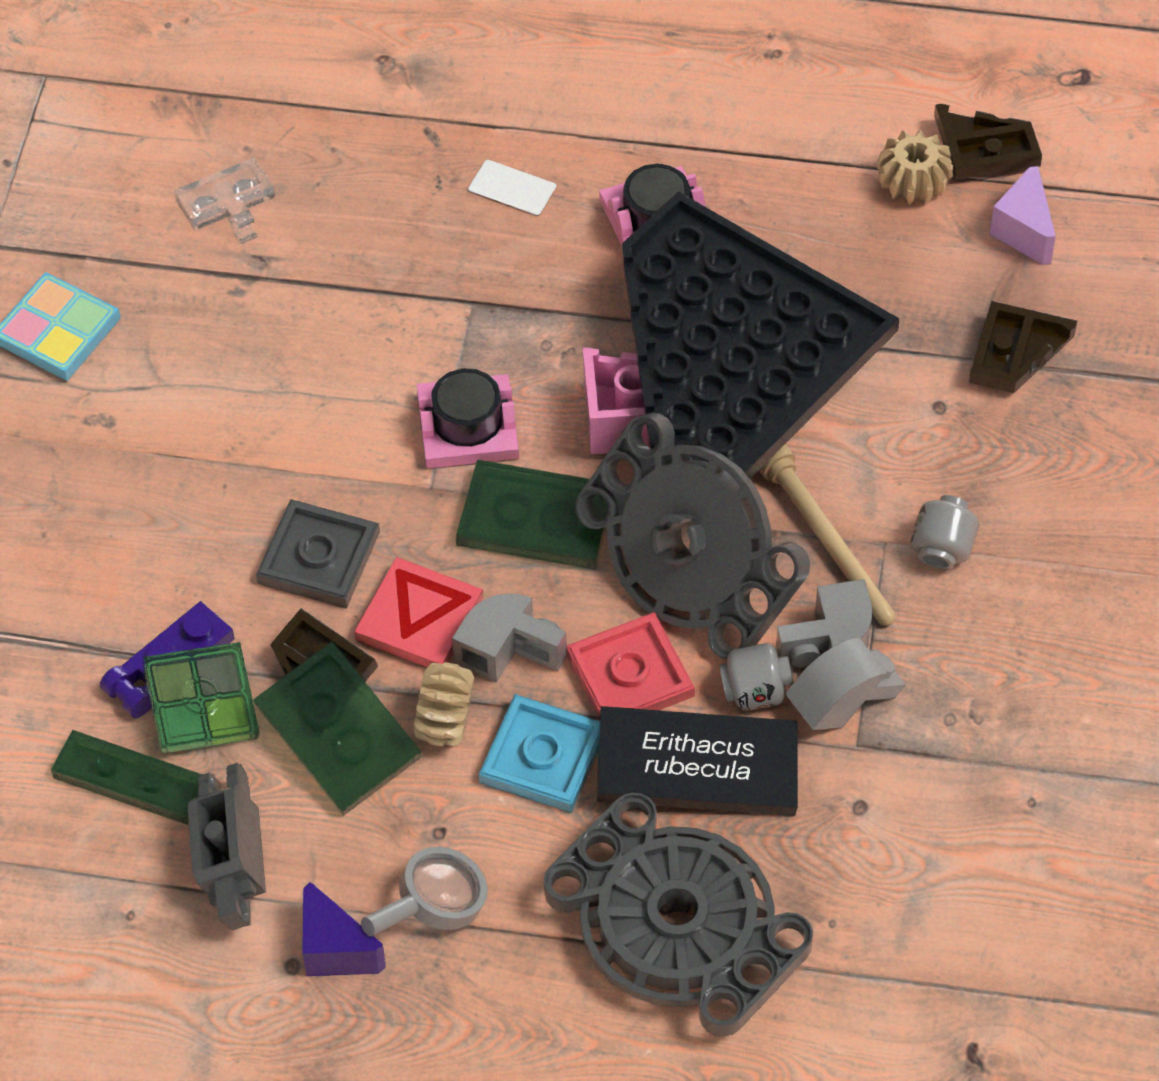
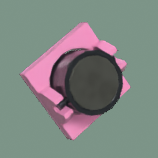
(644, 194)
(467, 415)

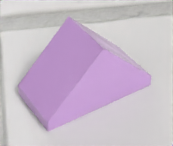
(1024, 218)

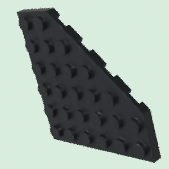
(738, 333)

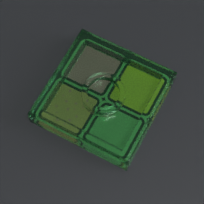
(200, 698)

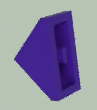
(336, 941)

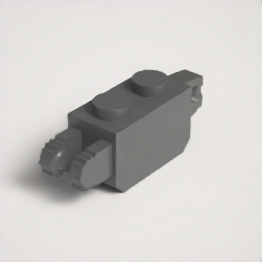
(227, 845)

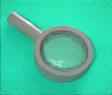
(437, 889)

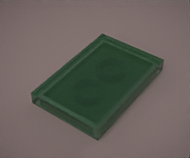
(529, 515)
(337, 728)

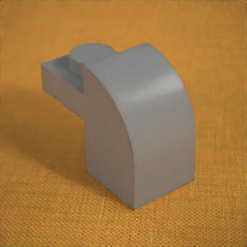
(841, 615)
(504, 627)
(841, 682)

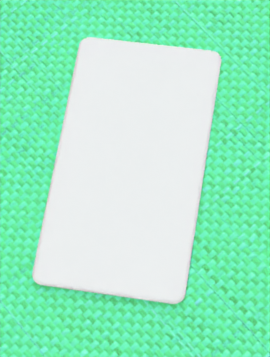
(512, 187)

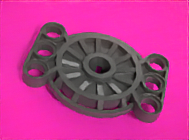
(727, 546)
(669, 873)

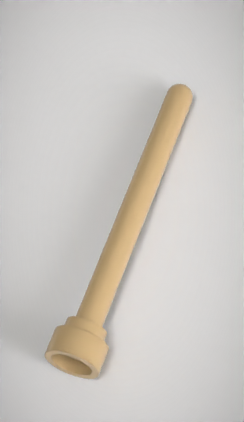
(782, 470)

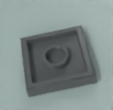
(318, 553)

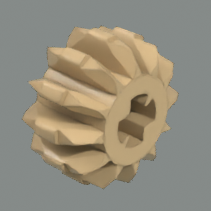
(914, 166)
(443, 704)

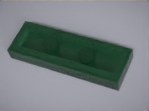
(126, 776)

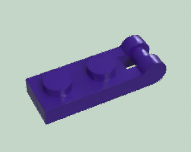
(193, 630)

